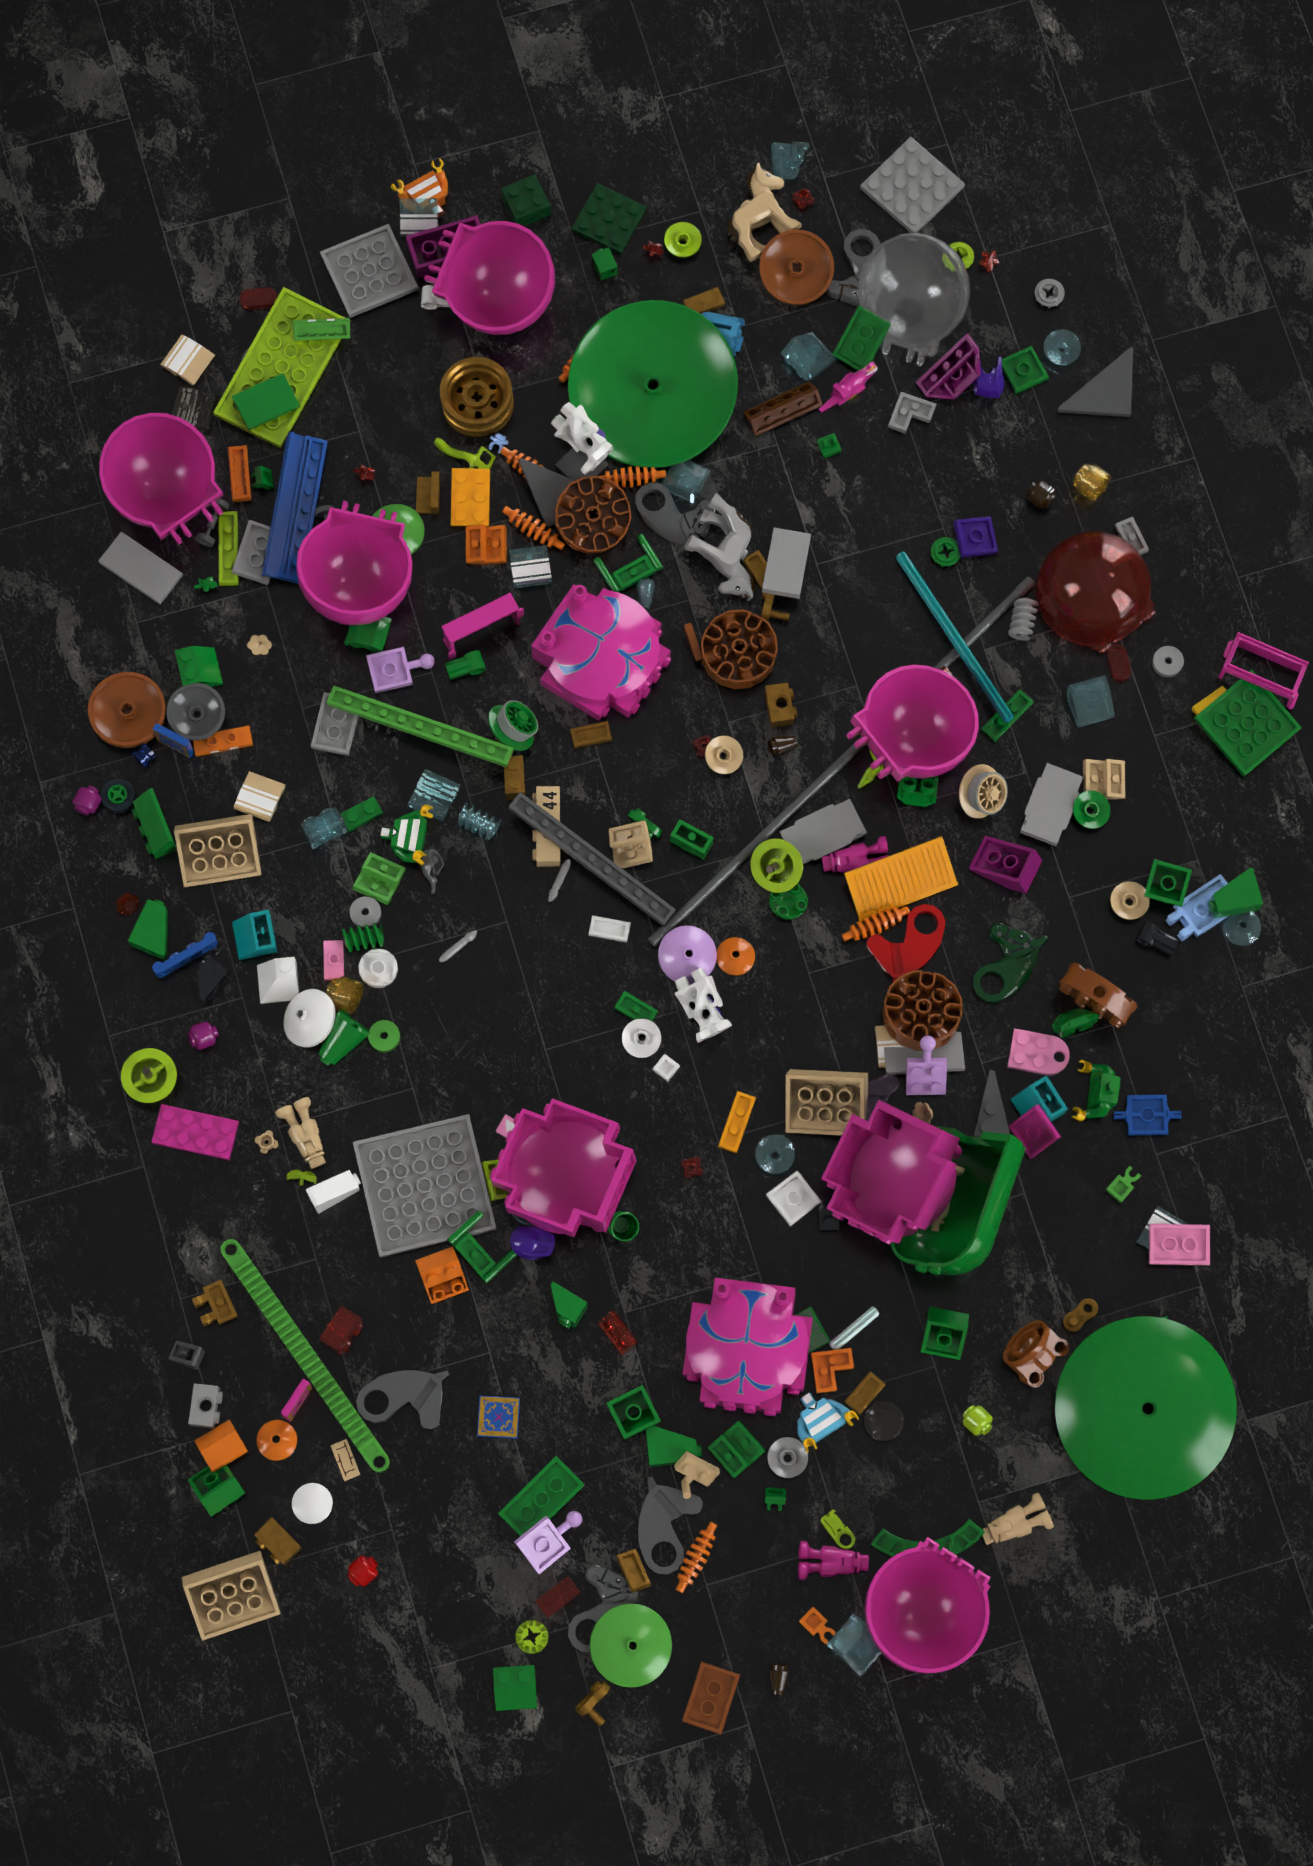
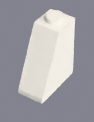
(333, 1190)

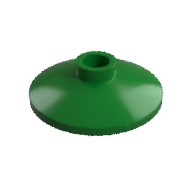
(1097, 803)

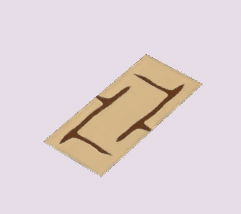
(345, 1460)

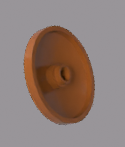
(796, 267)
(126, 709)

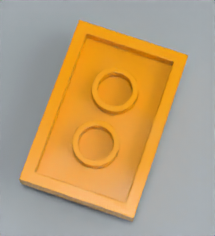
(470, 497)

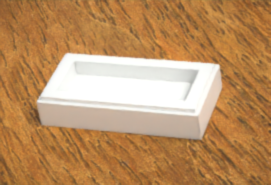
(609, 929)

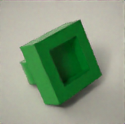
(829, 445)
(263, 478)
(775, 1496)

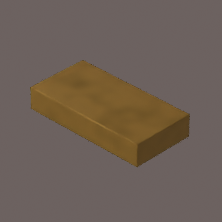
(705, 301)
(757, 566)
(590, 734)
(864, 1393)
(633, 1570)

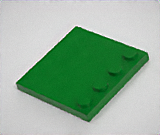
(1247, 724)

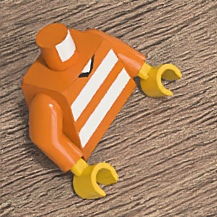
(429, 186)

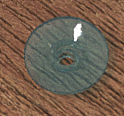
(1062, 339)
(1239, 935)
(782, 1147)

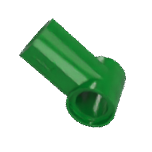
(471, 664)

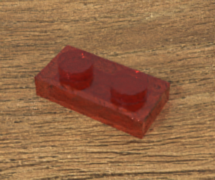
(617, 1332)
(557, 1596)

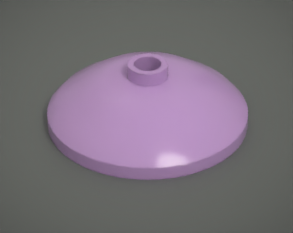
(673, 948)

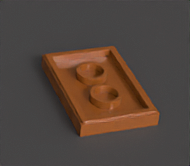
(711, 1698)

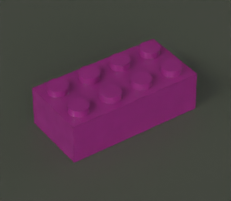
(425, 248)

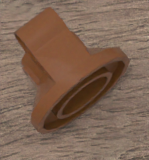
(1033, 1351)

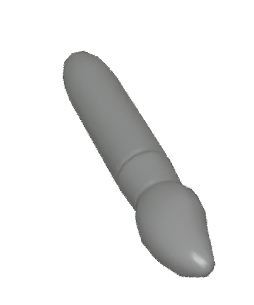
(559, 880)
(457, 946)

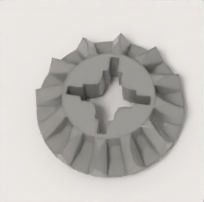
(1047, 285)

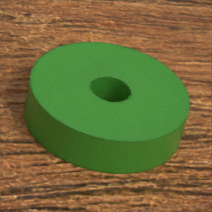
(390, 1042)

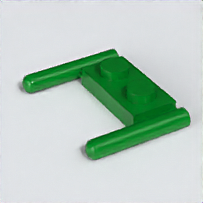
(633, 571)
(474, 1253)

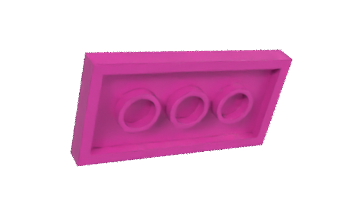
(195, 1132)

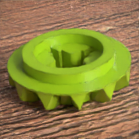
(964, 250)
(527, 1645)

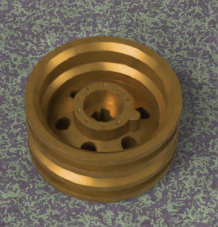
(461, 376)

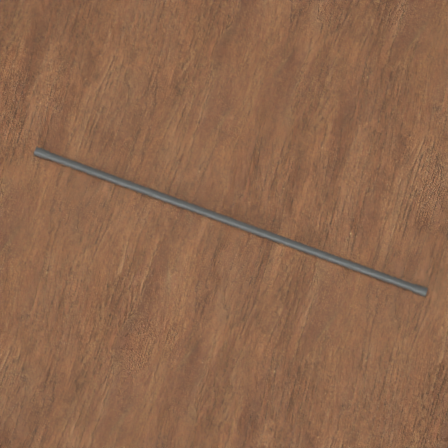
(656, 938)

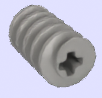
(1021, 618)

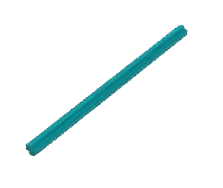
(954, 637)

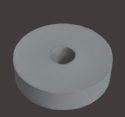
(1162, 667)
(362, 904)

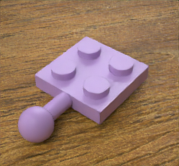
(391, 670)
(926, 1074)
(544, 1542)

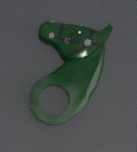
(1015, 969)

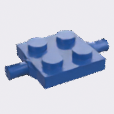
(1147, 1114)

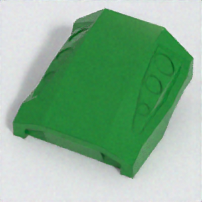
(369, 635)
(918, 791)
(1078, 1018)

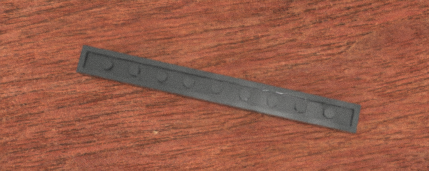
(591, 859)

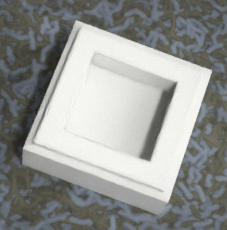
(666, 1067)

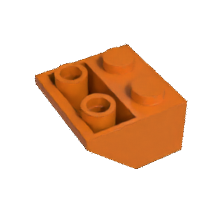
(442, 1275)

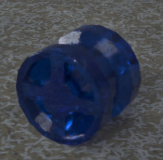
(144, 755)

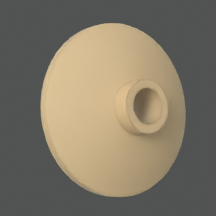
(730, 748)
(1133, 892)

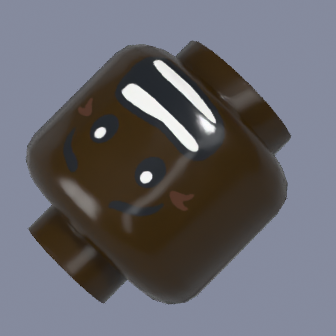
(1041, 494)

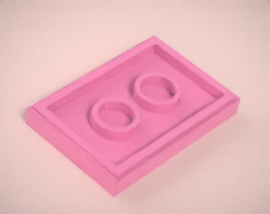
(1179, 1244)

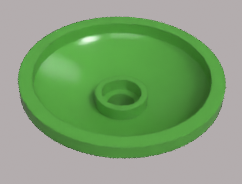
(413, 523)

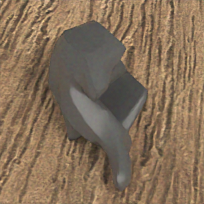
(432, 864)

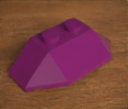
(953, 371)

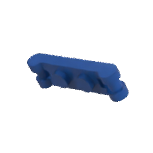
(192, 952)

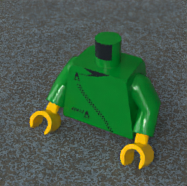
(1102, 1091)

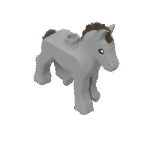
(730, 550)

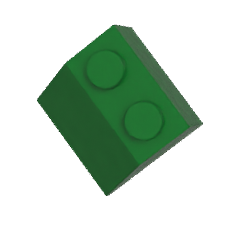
(198, 665)
(1167, 883)
(568, 1306)
(945, 1333)
(633, 1412)
(216, 1489)
(515, 1688)

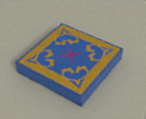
(173, 740)
(498, 1417)

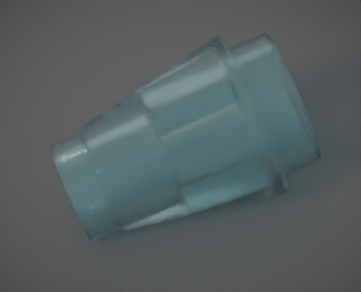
(645, 592)

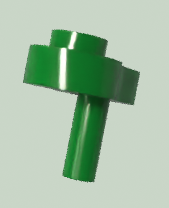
(637, 816)

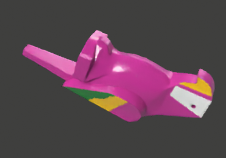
(849, 386)

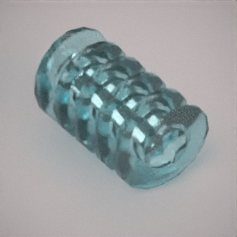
(478, 822)

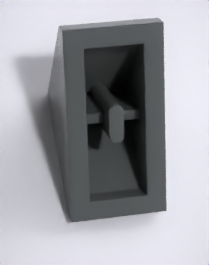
(187, 1354)

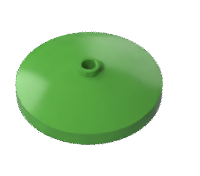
(611, 1642)

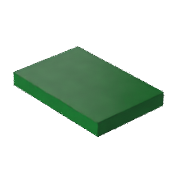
(862, 338)
(265, 401)

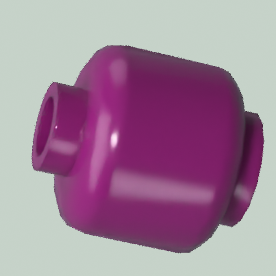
(87, 800)
(202, 1035)

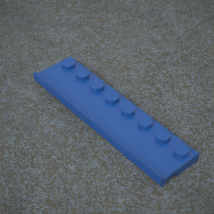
(294, 504)

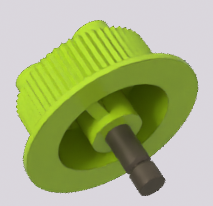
(776, 865)
(148, 1075)

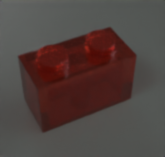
(341, 1330)

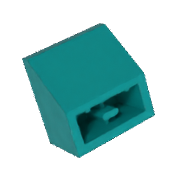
(254, 935)
(1041, 1093)

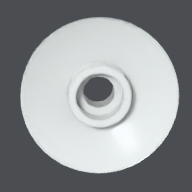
(637, 1047)

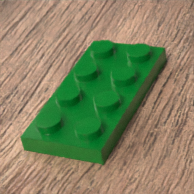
(542, 1496)

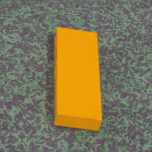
(737, 1122)

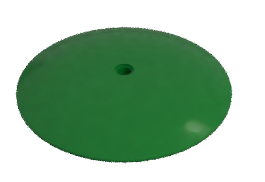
(663, 346)
(1104, 1397)

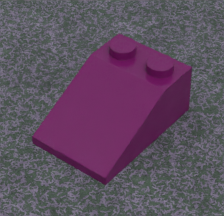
(1006, 863)

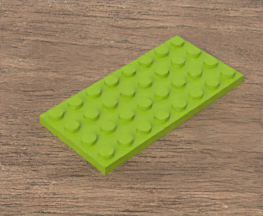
(277, 353)

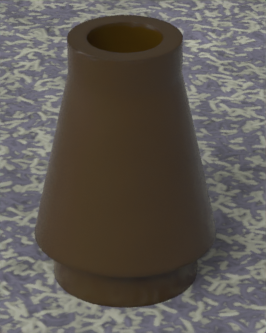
(779, 745)
(778, 1678)

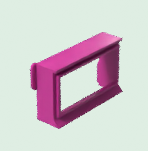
(479, 619)
(1271, 654)

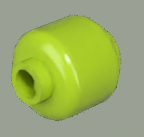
(977, 1420)

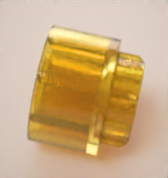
(1091, 481)
(345, 994)

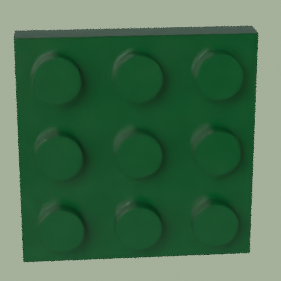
(609, 219)

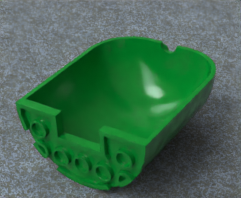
(974, 1210)

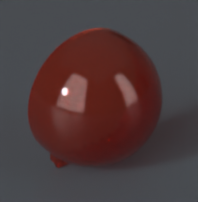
(1094, 589)

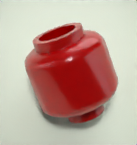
(362, 1570)

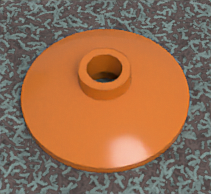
(733, 965)
(284, 1447)

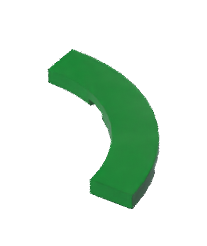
(955, 1542)

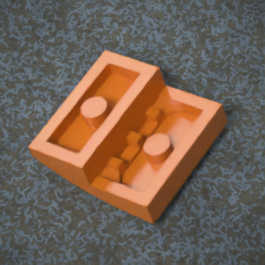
(486, 544)

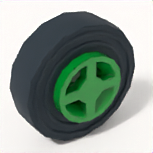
(112, 791)

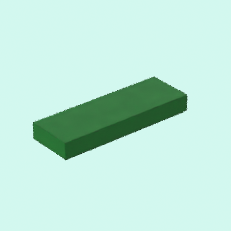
(996, 726)

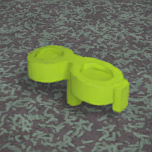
(307, 1175)

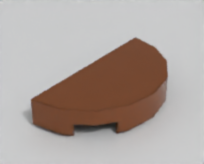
(692, 642)

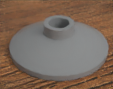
(791, 1447)

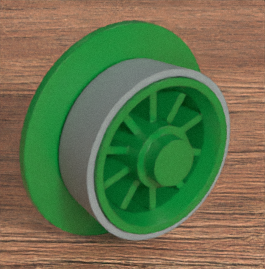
(513, 725)

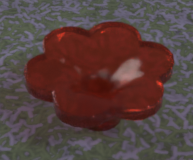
(127, 904)

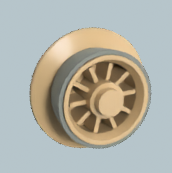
(982, 791)

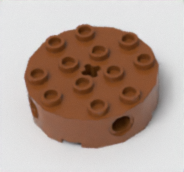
(611, 510)
(742, 631)
(1097, 994)
(922, 1006)

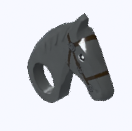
(848, 289)

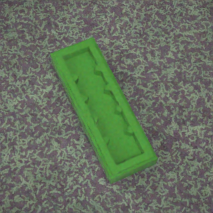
(321, 329)

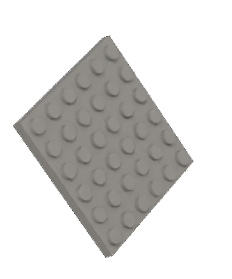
(423, 1184)

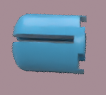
(729, 327)

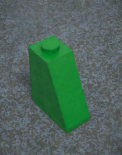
(1237, 896)
(151, 930)
(668, 1447)

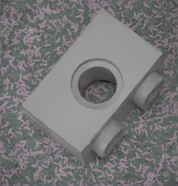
(201, 1394)

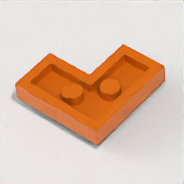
(825, 1364)

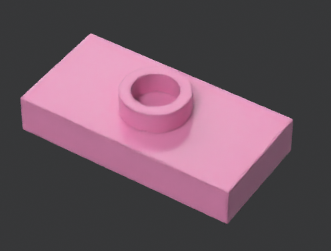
(333, 959)

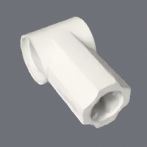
(430, 301)

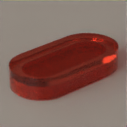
(258, 298)
(1118, 662)

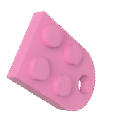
(1036, 1052)

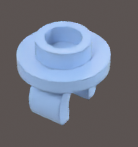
(498, 439)

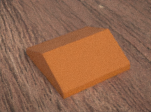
(221, 1446)

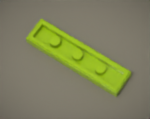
(228, 547)

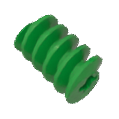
(363, 937)

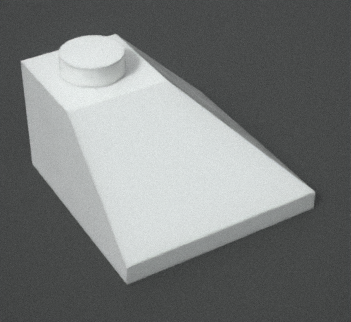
(278, 980)

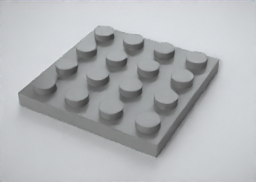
(912, 186)
(369, 270)

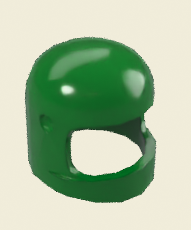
(623, 1226)

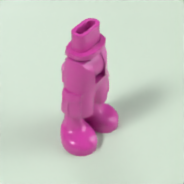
(854, 856)
(833, 1561)

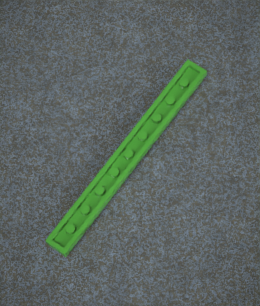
(420, 726)

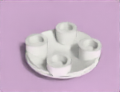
(312, 1503)

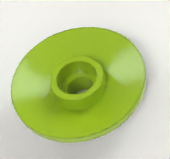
(682, 232)

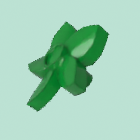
(206, 584)

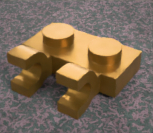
(219, 1301)

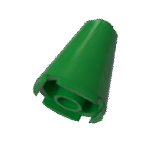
(342, 1039)

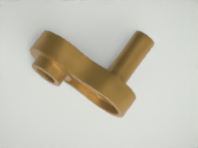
(767, 612)
(1075, 1319)
(585, 1706)

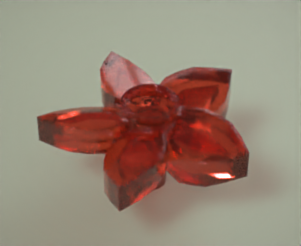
(653, 248)
(989, 260)
(365, 472)

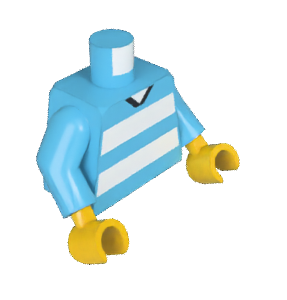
(821, 1419)

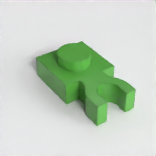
(1122, 1185)

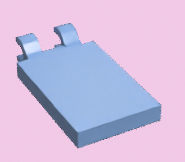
(1195, 911)

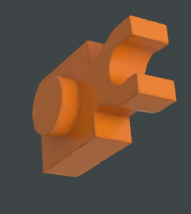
(815, 1623)

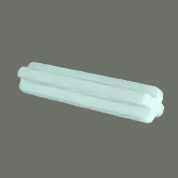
(854, 1328)

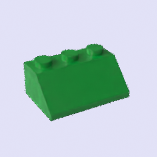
(153, 825)

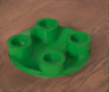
(789, 903)

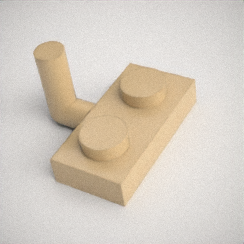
(696, 1470)

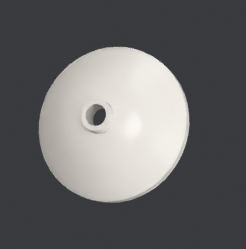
(316, 1020)

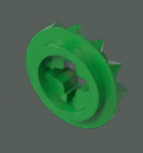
(950, 545)

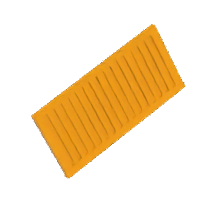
(901, 878)

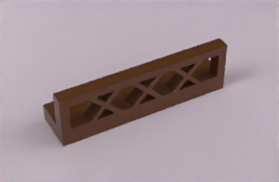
(783, 409)

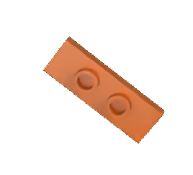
(239, 473)
(224, 741)

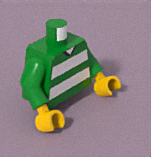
(409, 835)

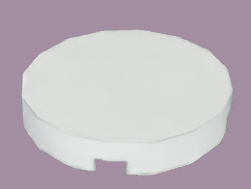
(378, 968)

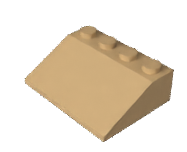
(217, 850)
(824, 1100)
(230, 1595)

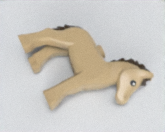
(758, 212)

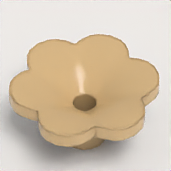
(259, 644)
(923, 1112)

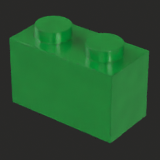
(691, 839)

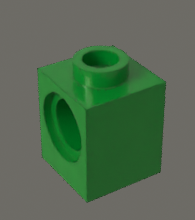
(604, 263)

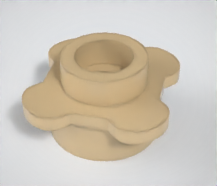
(268, 1135)

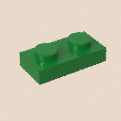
(361, 814)
(635, 1008)

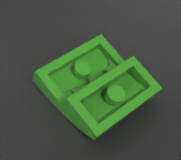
(379, 878)

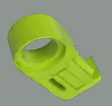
(836, 1529)

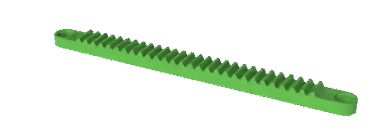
(305, 1356)

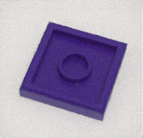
(975, 537)

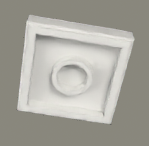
(793, 1198)

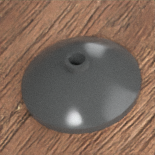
(193, 699)

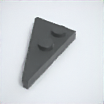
(991, 1113)

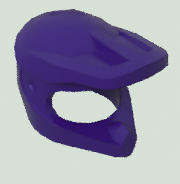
(990, 384)
(532, 1242)

